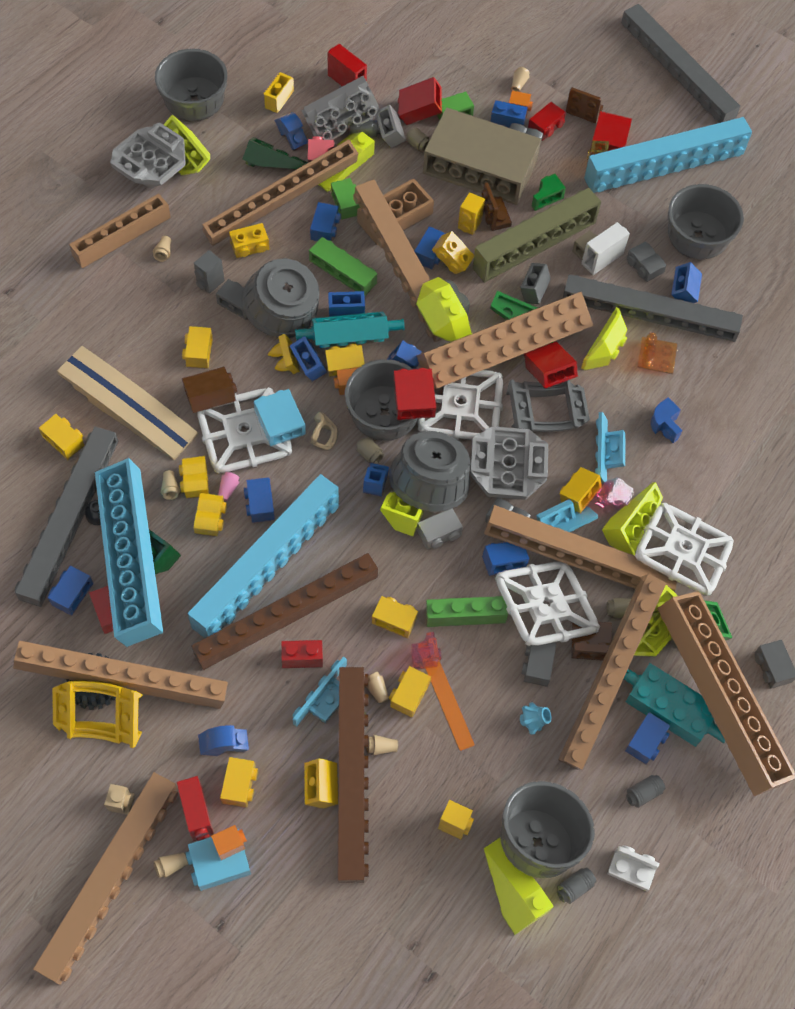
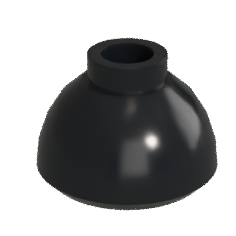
(92, 513)

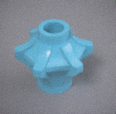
(535, 717)

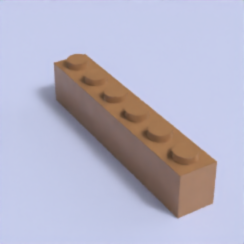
(120, 230)

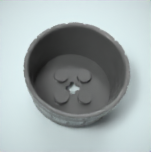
(191, 74)
(703, 210)
(276, 309)
(371, 390)
(428, 481)
(555, 817)

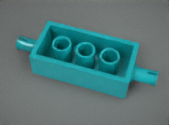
(350, 328)
(673, 703)

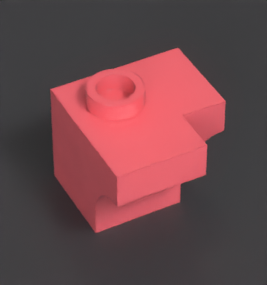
(318, 147)

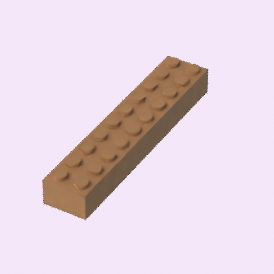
(506, 340)
(726, 693)

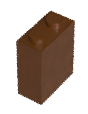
(209, 389)

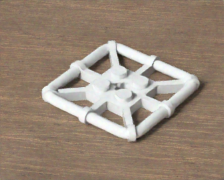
(469, 410)
(237, 439)
(674, 548)
(542, 613)

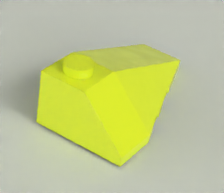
(365, 149)
(400, 514)

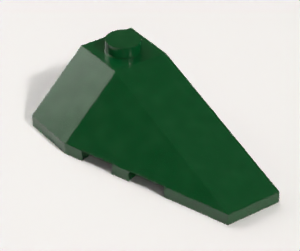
(263, 154)
(163, 553)

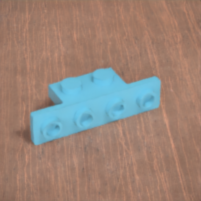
(610, 448)
(565, 517)
(325, 699)

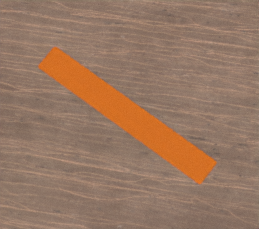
(450, 707)

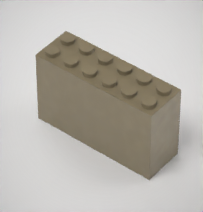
(480, 152)

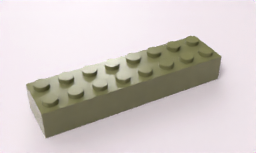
(536, 234)

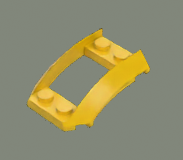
(126, 715)

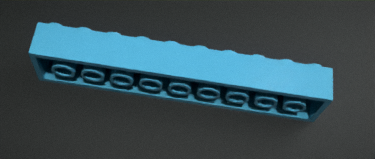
(667, 155)
(128, 553)
(264, 558)

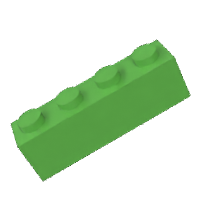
(343, 266)
(466, 611)

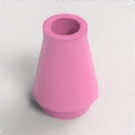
(228, 484)

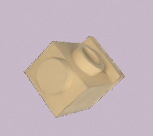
(119, 799)

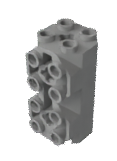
(347, 105)

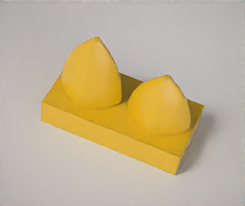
(289, 361)

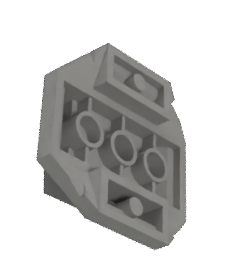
(150, 155)
(514, 446)

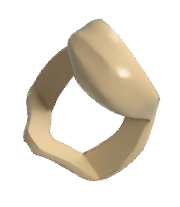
(323, 421)

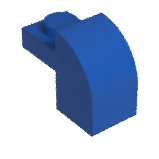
(292, 127)
(663, 420)
(375, 479)
(222, 739)

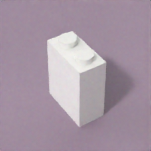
(605, 248)

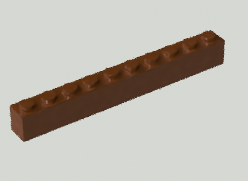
(284, 611)
(351, 776)

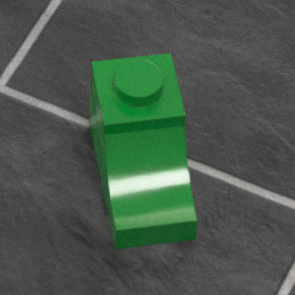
(550, 191)

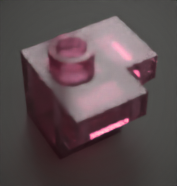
(614, 493)
(426, 653)

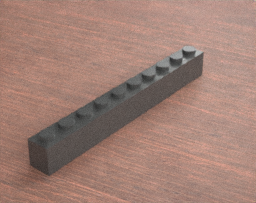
(680, 64)
(656, 308)
(66, 518)

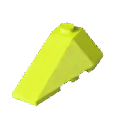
(628, 524)
(519, 894)

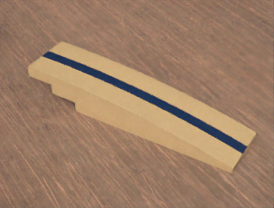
(127, 402)

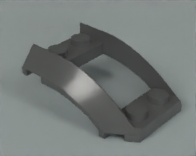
(522, 409)

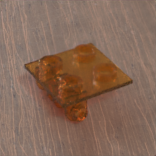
(657, 354)

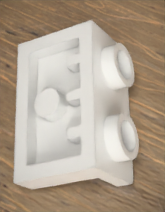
(632, 867)

